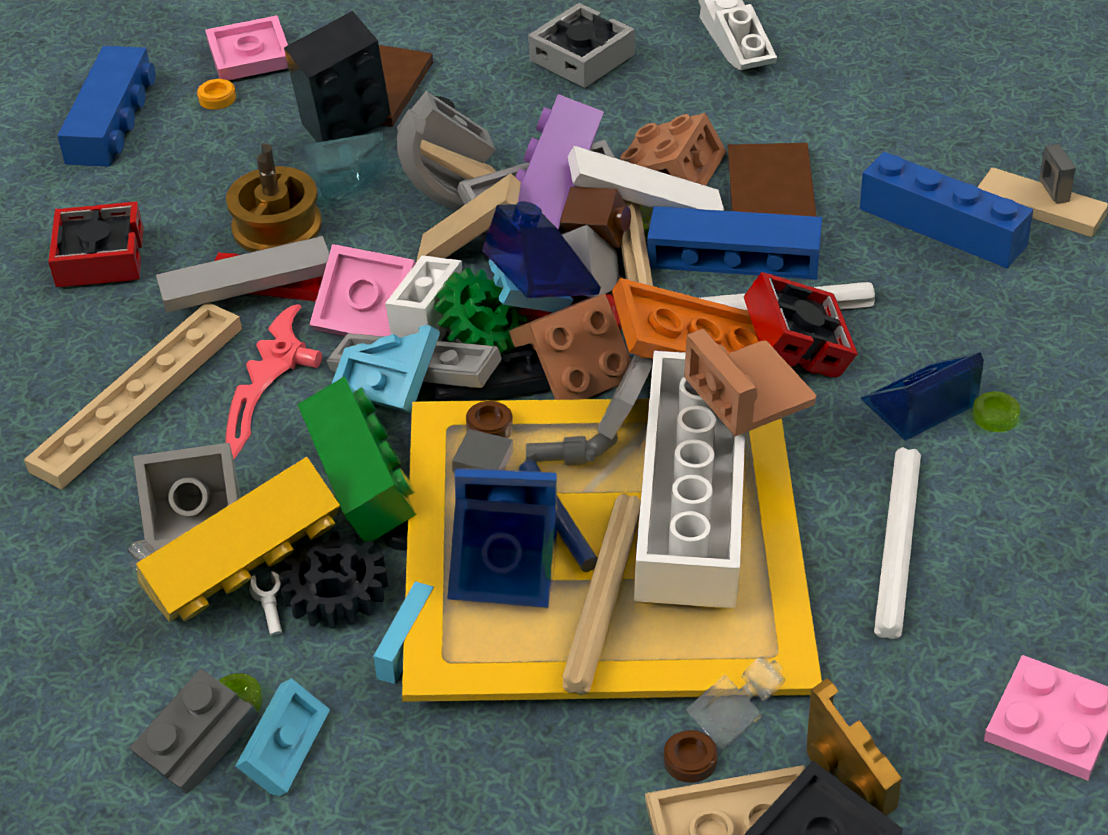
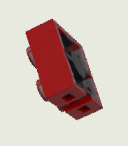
(96, 244)
(800, 324)

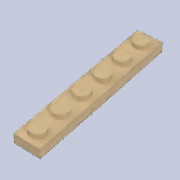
(132, 396)

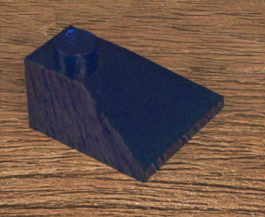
(536, 254)

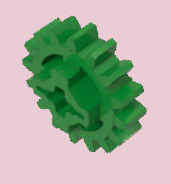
(475, 313)

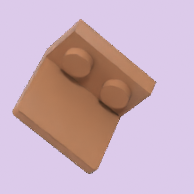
(683, 147)
(577, 348)
(744, 385)

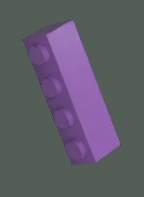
(549, 174)

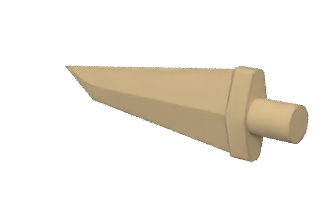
(455, 162)

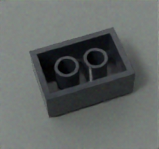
(338, 80)

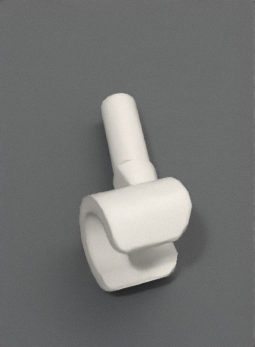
(268, 602)

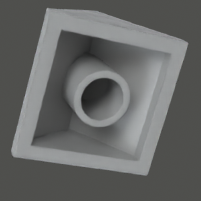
(183, 489)

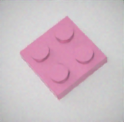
(248, 48)
(356, 291)
(1052, 717)

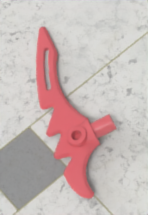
(277, 357)

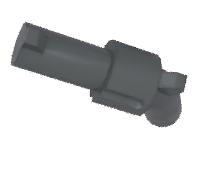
(573, 450)

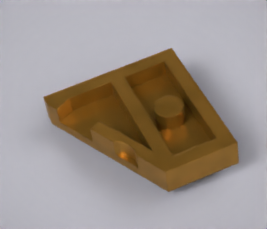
(849, 752)

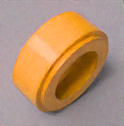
(216, 94)

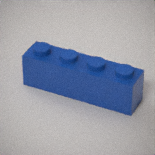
(106, 106)
(946, 209)
(734, 242)

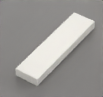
(639, 183)

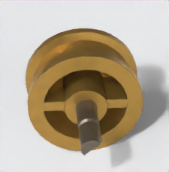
(273, 205)

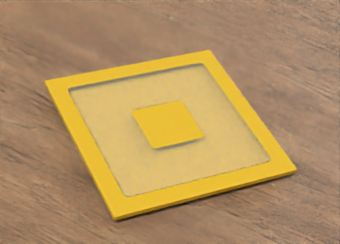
(649, 648)

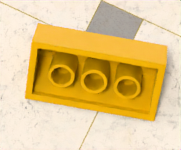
(238, 540)

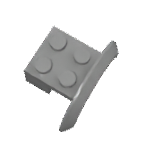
(446, 127)

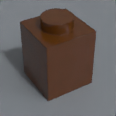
(600, 210)

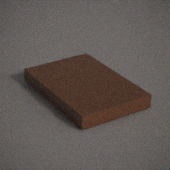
(403, 74)
(771, 178)

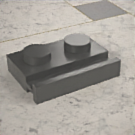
(194, 731)

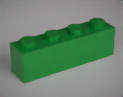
(357, 460)

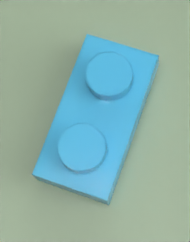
(389, 655)
(283, 738)

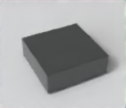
(1057, 173)
(482, 451)

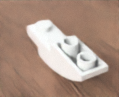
(737, 33)

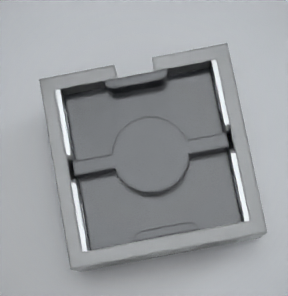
(581, 45)

